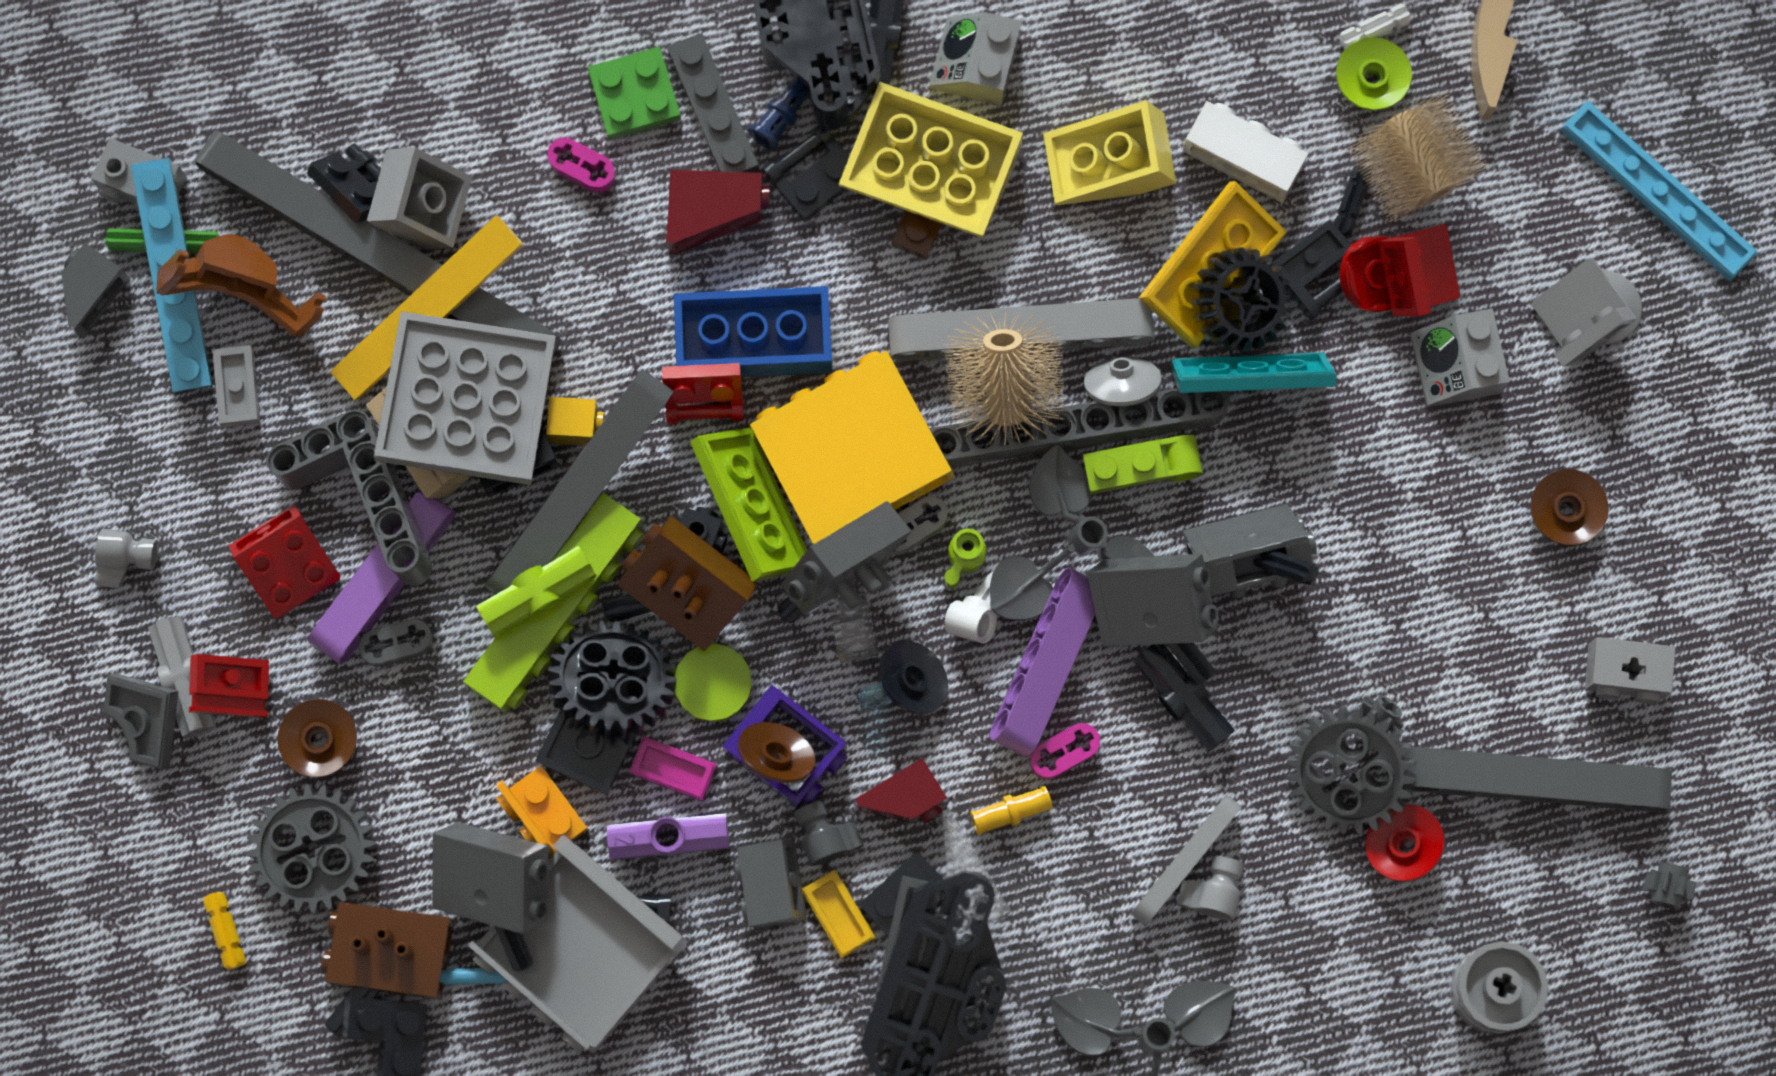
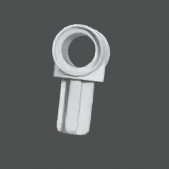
(973, 616)

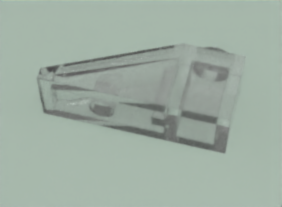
(960, 856)

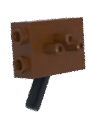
(681, 583)
(385, 953)

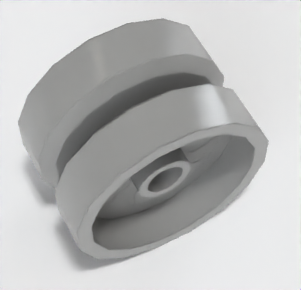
(1522, 983)

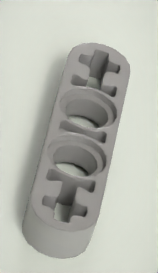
(1186, 860)

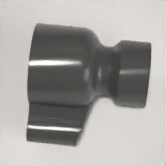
(823, 840)

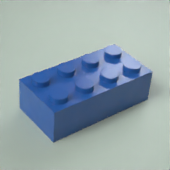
(760, 329)

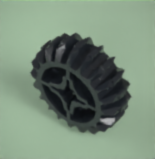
(1252, 273)

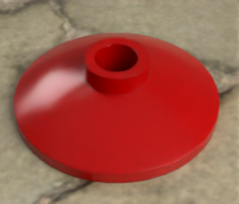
(1386, 843)

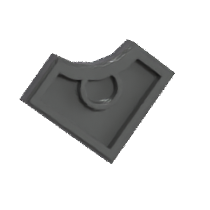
(145, 715)

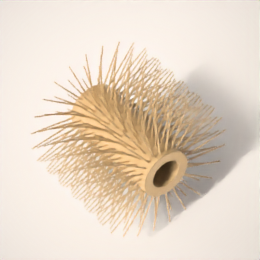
(1417, 157)
(1005, 377)

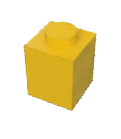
(572, 420)

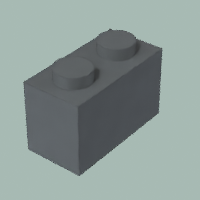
(770, 883)

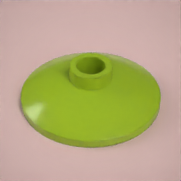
(1378, 58)

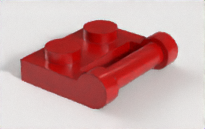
(704, 384)

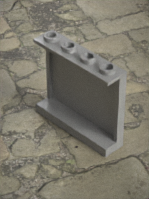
(590, 955)

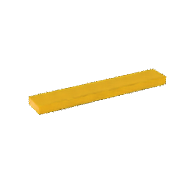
(435, 297)

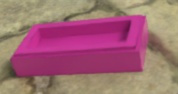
(673, 769)

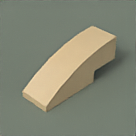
(1490, 53)

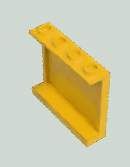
(851, 446)

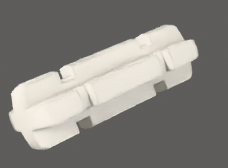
(1377, 26)

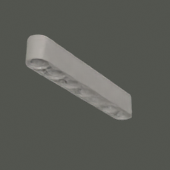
(1080, 325)

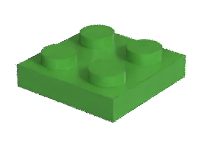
(634, 93)

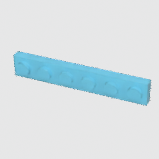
(163, 238)

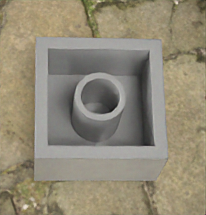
(419, 198)

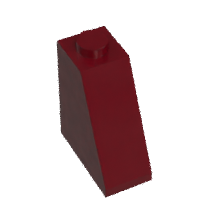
(712, 206)

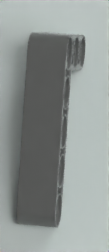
(372, 484)

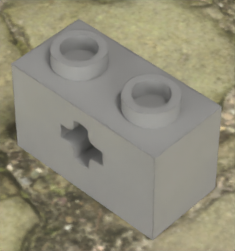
(1650, 661)

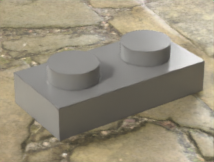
(236, 386)

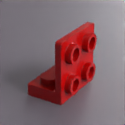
(1419, 270)
(284, 562)

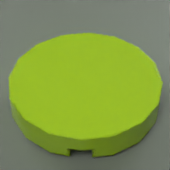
(713, 683)

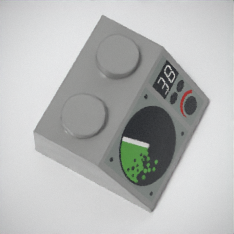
(976, 56)
(1460, 358)

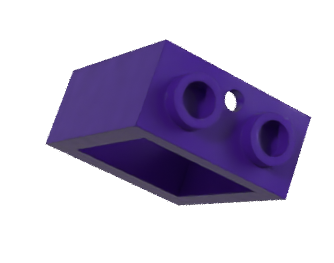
(832, 762)

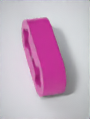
(586, 158)
(1059, 743)

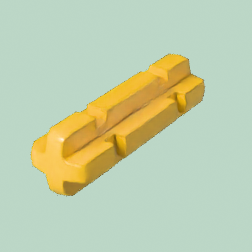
(224, 930)

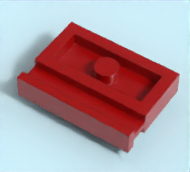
(228, 685)

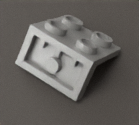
(1583, 312)

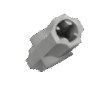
(174, 654)

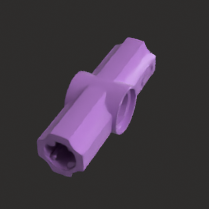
(640, 838)

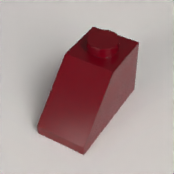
(906, 796)

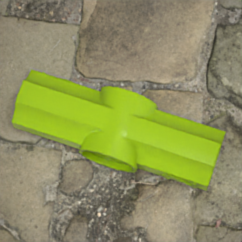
(536, 591)

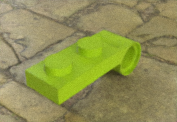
(1143, 463)

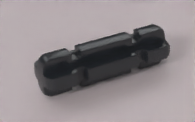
(1352, 200)

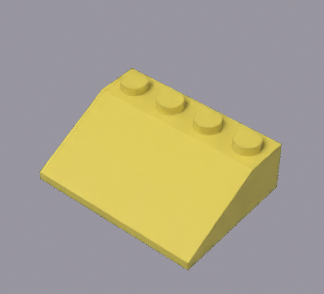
(931, 159)

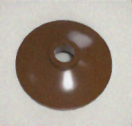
(1581, 494)
(306, 722)
(776, 752)

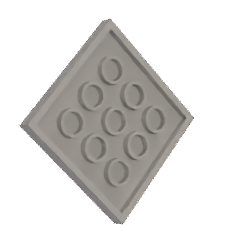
(465, 398)

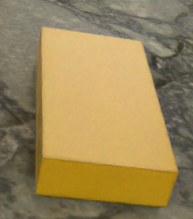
(838, 914)

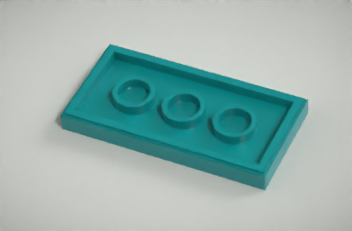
(1253, 372)

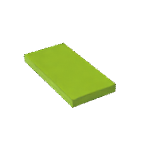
(750, 502)

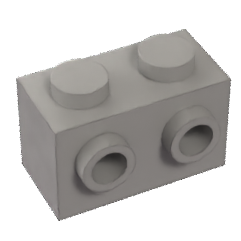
(114, 172)

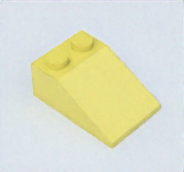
(1110, 155)

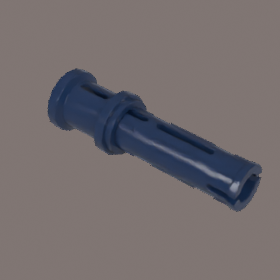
(780, 114)

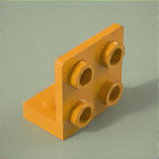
(541, 809)

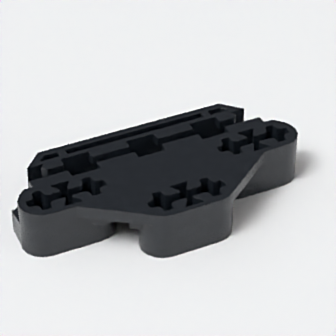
(810, 46)
(941, 993)

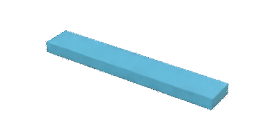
(1659, 191)

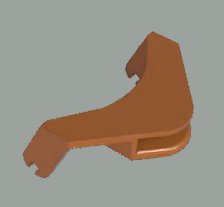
(241, 270)

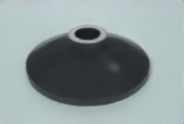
(913, 677)

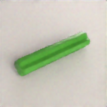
(133, 240)

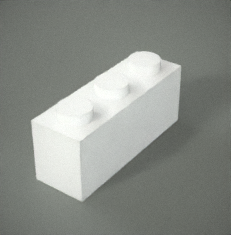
(1245, 151)

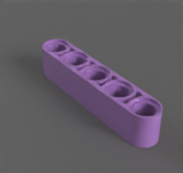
(374, 587)
(1045, 664)

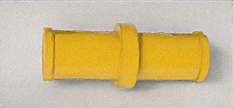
(1011, 810)

